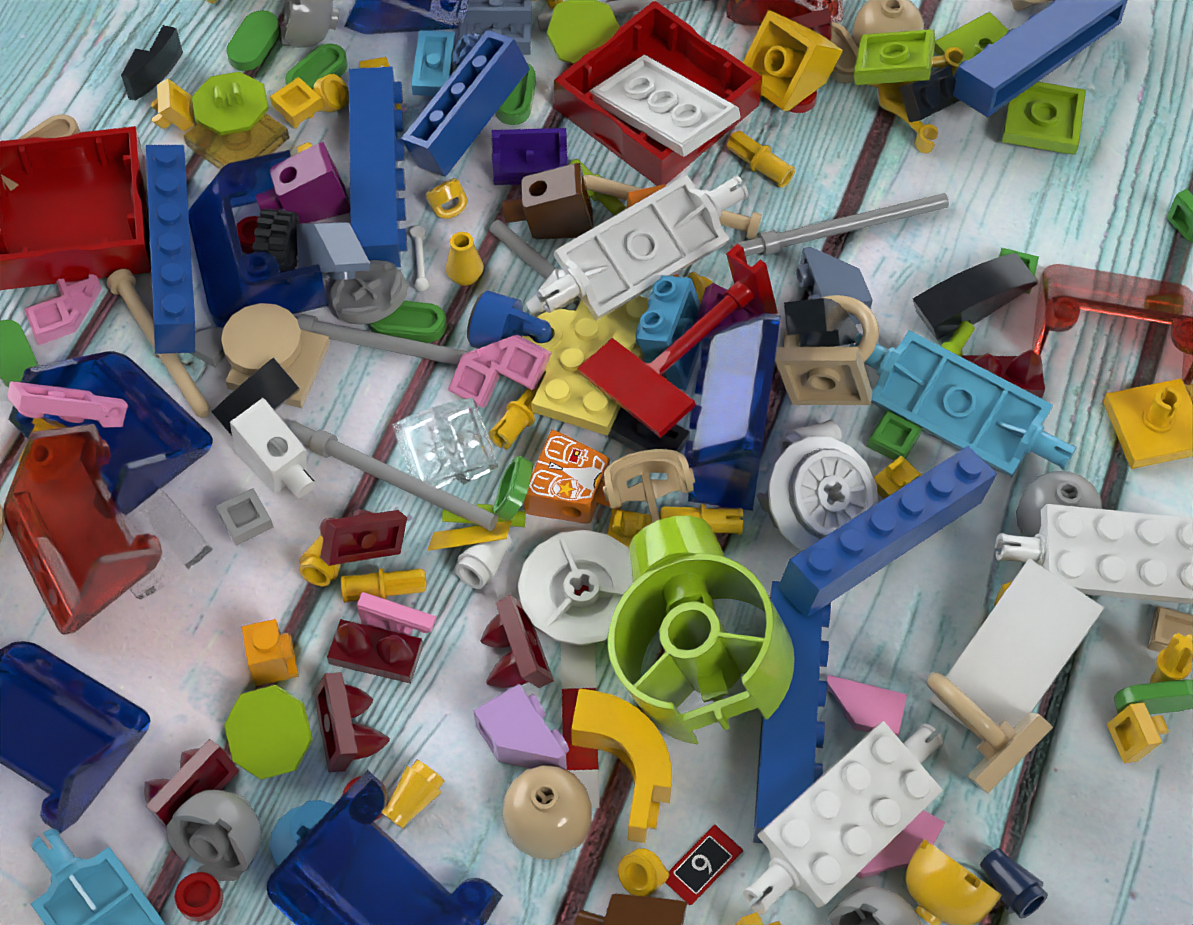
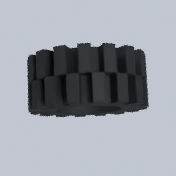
(278, 237)

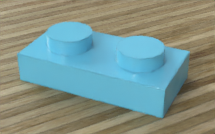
(432, 62)

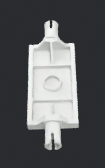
(640, 245)
(1111, 552)
(847, 817)

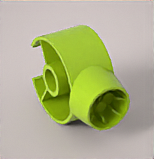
(675, 578)

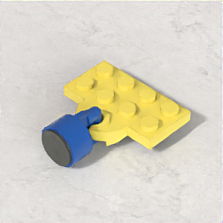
(572, 340)

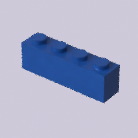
(465, 103)

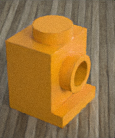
(269, 652)

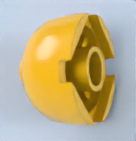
(946, 889)

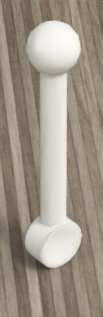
(418, 235)

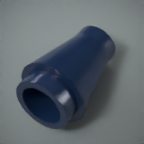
(1019, 888)

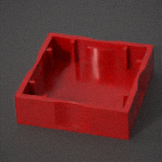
(678, 47)
(74, 208)

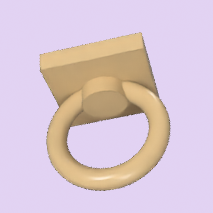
(830, 373)
(1000, 744)

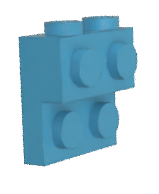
(670, 313)

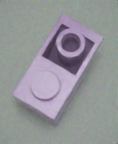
(518, 733)

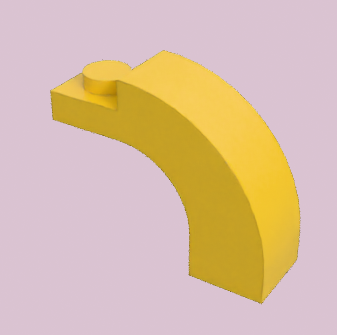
(626, 732)

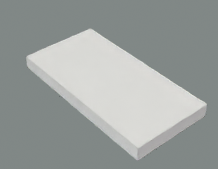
(665, 105)
(1022, 645)

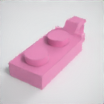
(67, 403)

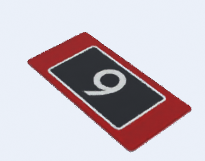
(703, 864)

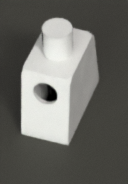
(271, 450)

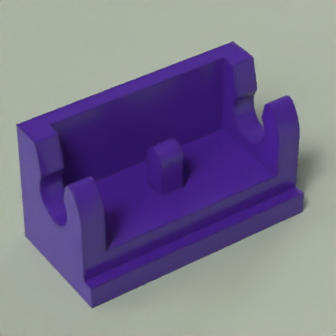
(526, 152)

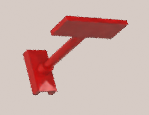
(640, 385)

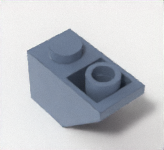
(332, 247)
(829, 276)

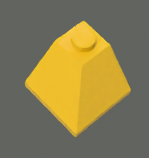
(790, 60)

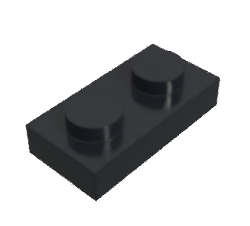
(929, 96)
(638, 437)

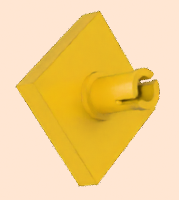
(1152, 422)

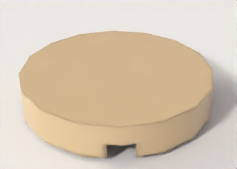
(260, 334)

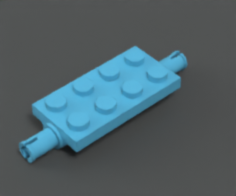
(963, 404)
(89, 889)

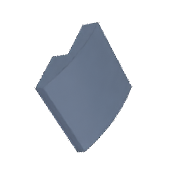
(503, 17)

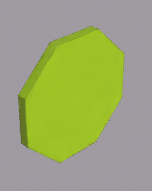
(580, 28)
(230, 103)
(268, 732)

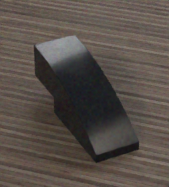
(973, 294)
(819, 323)

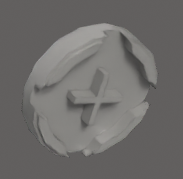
(370, 295)

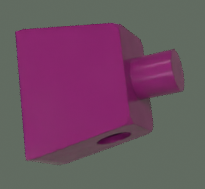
(307, 186)

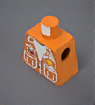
(567, 481)

